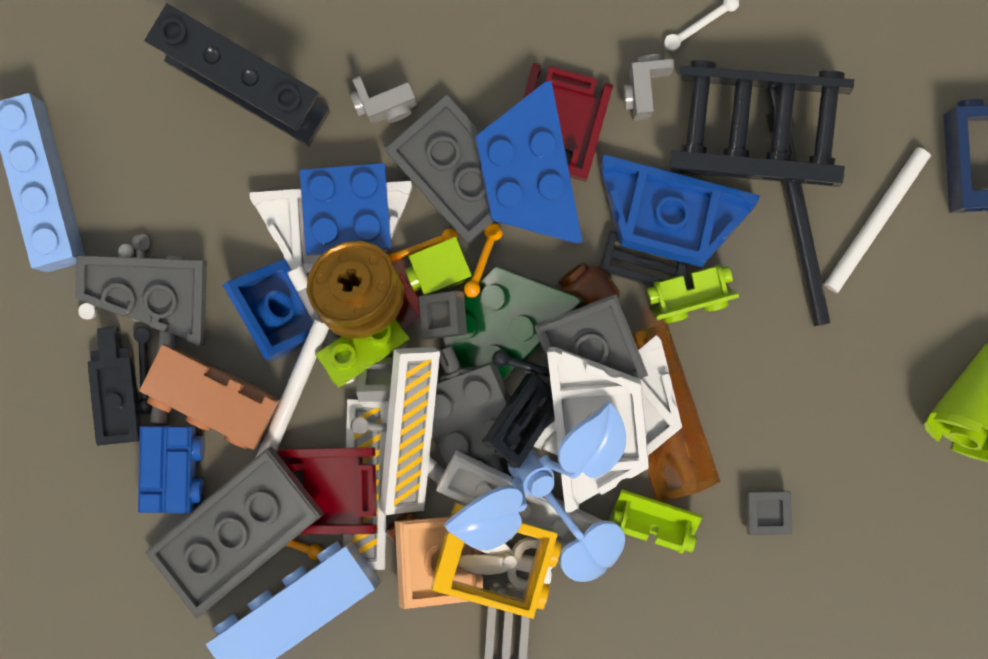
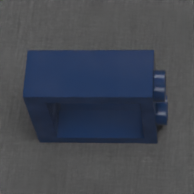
(958, 164)

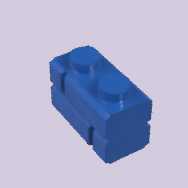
(170, 469)

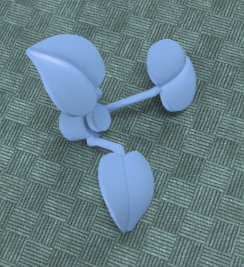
(588, 448)

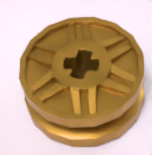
(355, 289)

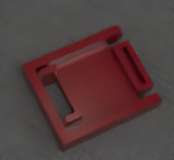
(578, 114)
(338, 485)

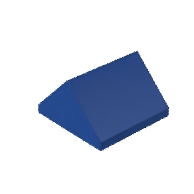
(271, 309)

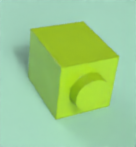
(438, 268)

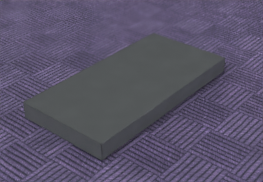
(234, 532)

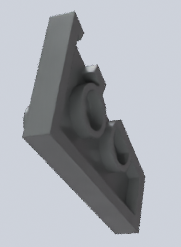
(150, 290)

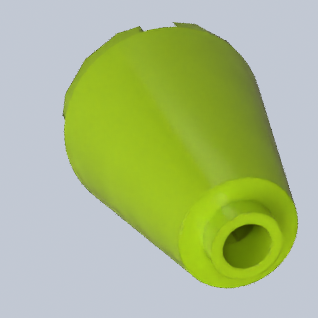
(964, 411)

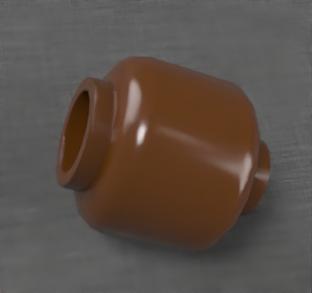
(588, 282)

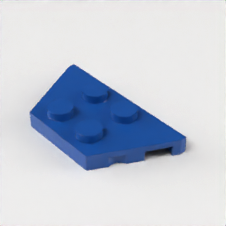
(528, 169)
(671, 211)

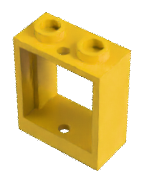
(535, 591)

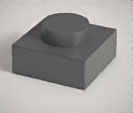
(442, 315)
(768, 512)

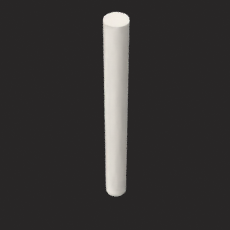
(877, 219)
(294, 386)

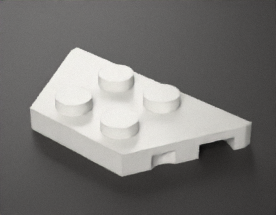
(284, 219)
(580, 391)
(658, 397)

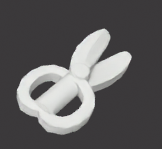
(504, 560)

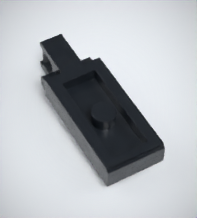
(113, 390)

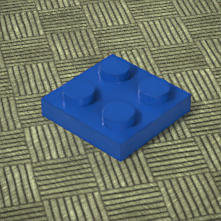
(345, 206)

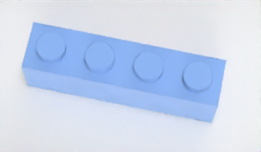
(38, 184)
(299, 608)

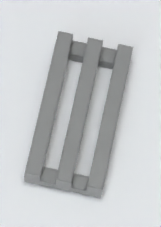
(507, 629)

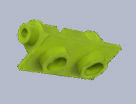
(708, 293)
(350, 357)
(643, 515)

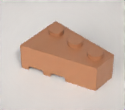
(209, 397)

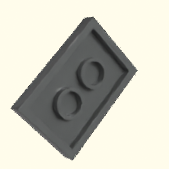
(444, 165)

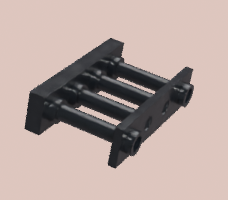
(238, 75)
(778, 163)

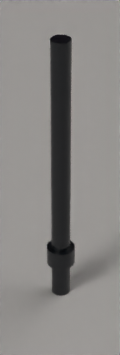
(802, 231)

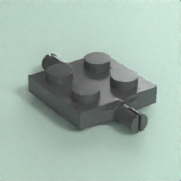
(467, 407)

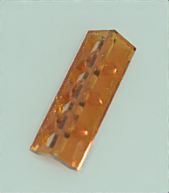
(687, 448)

